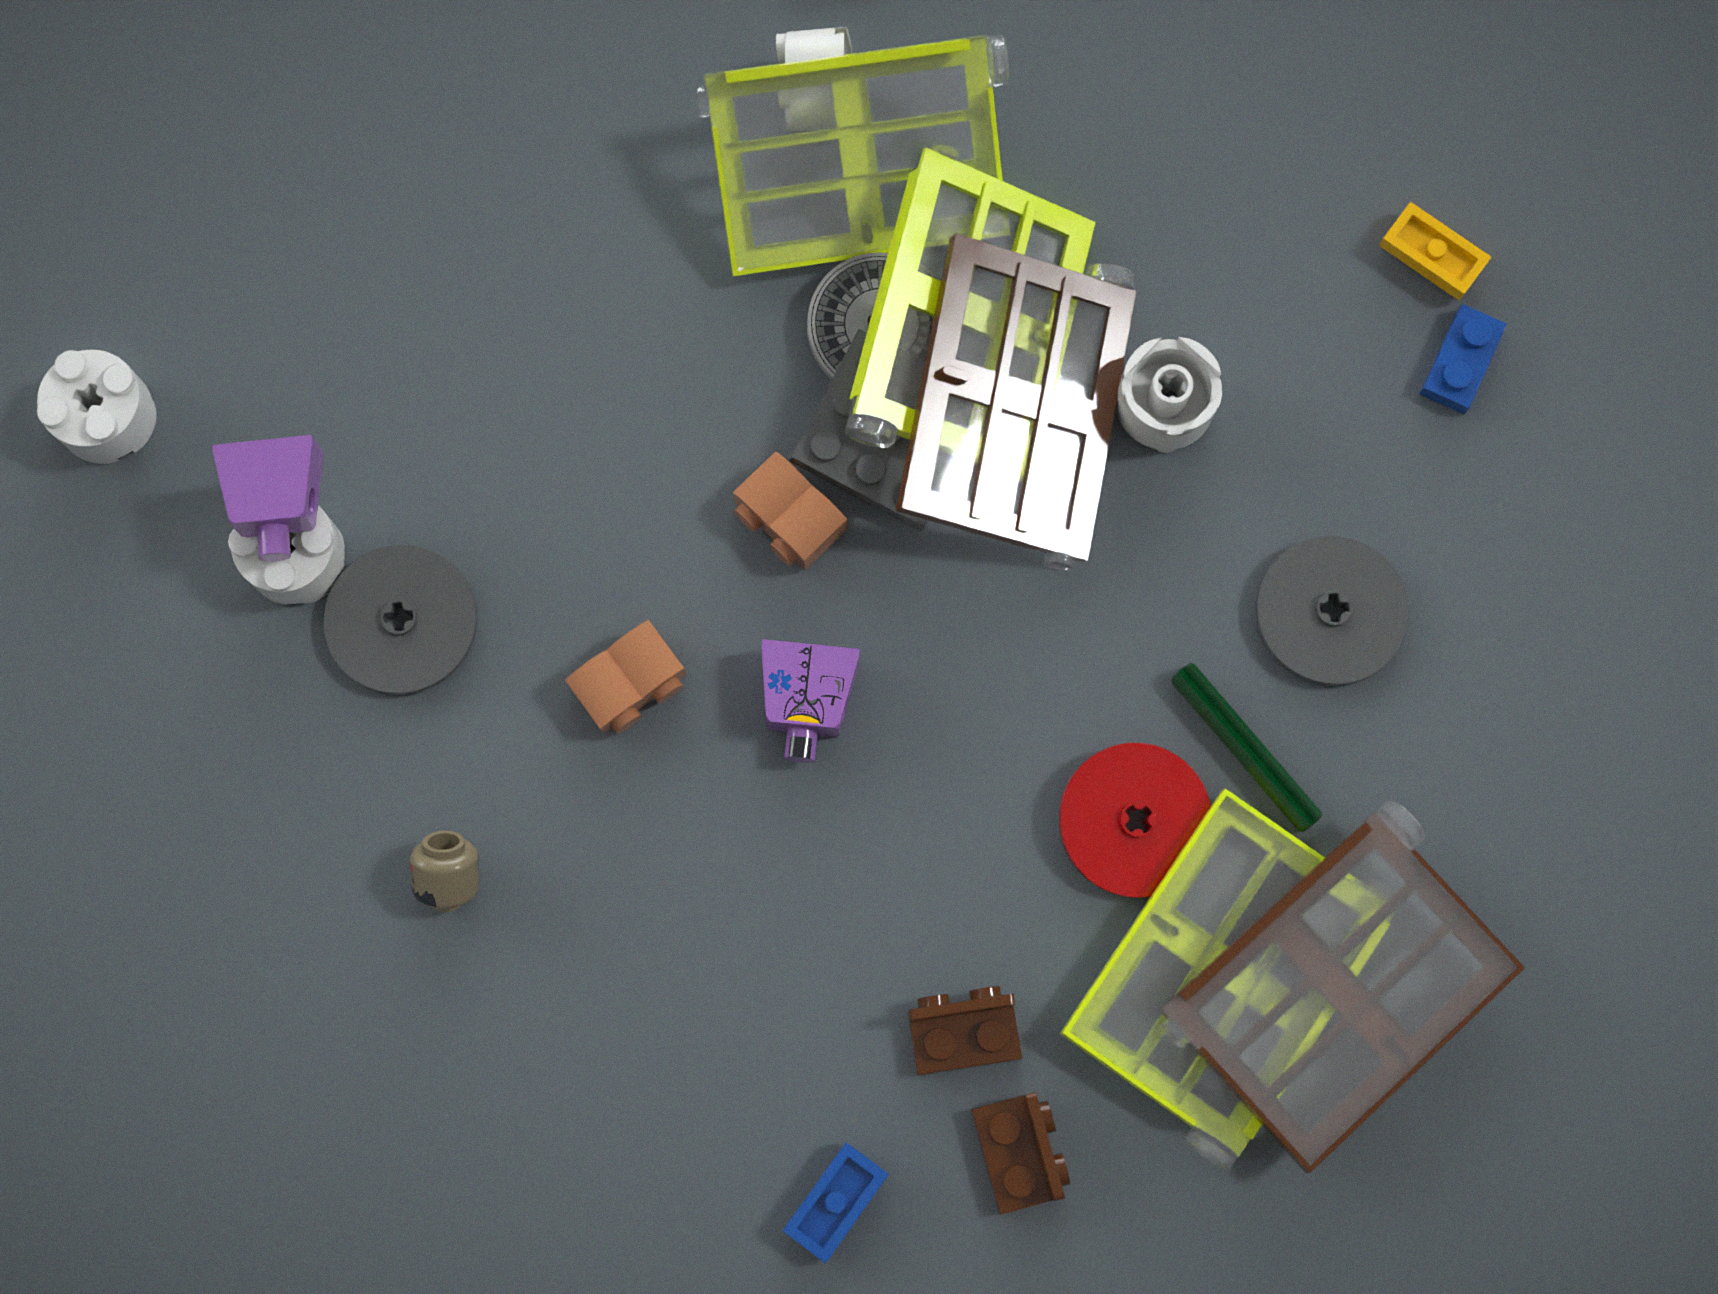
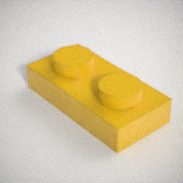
(1434, 251)

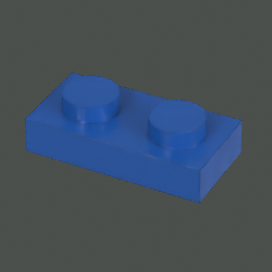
(1463, 359)
(835, 1202)

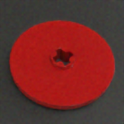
(1095, 816)

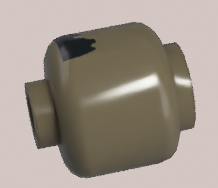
(444, 871)

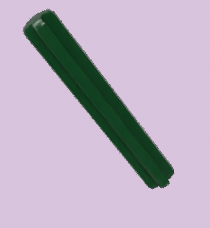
(1246, 747)

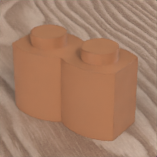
(789, 512)
(627, 678)

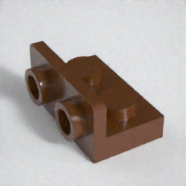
(964, 1032)
(1020, 1153)

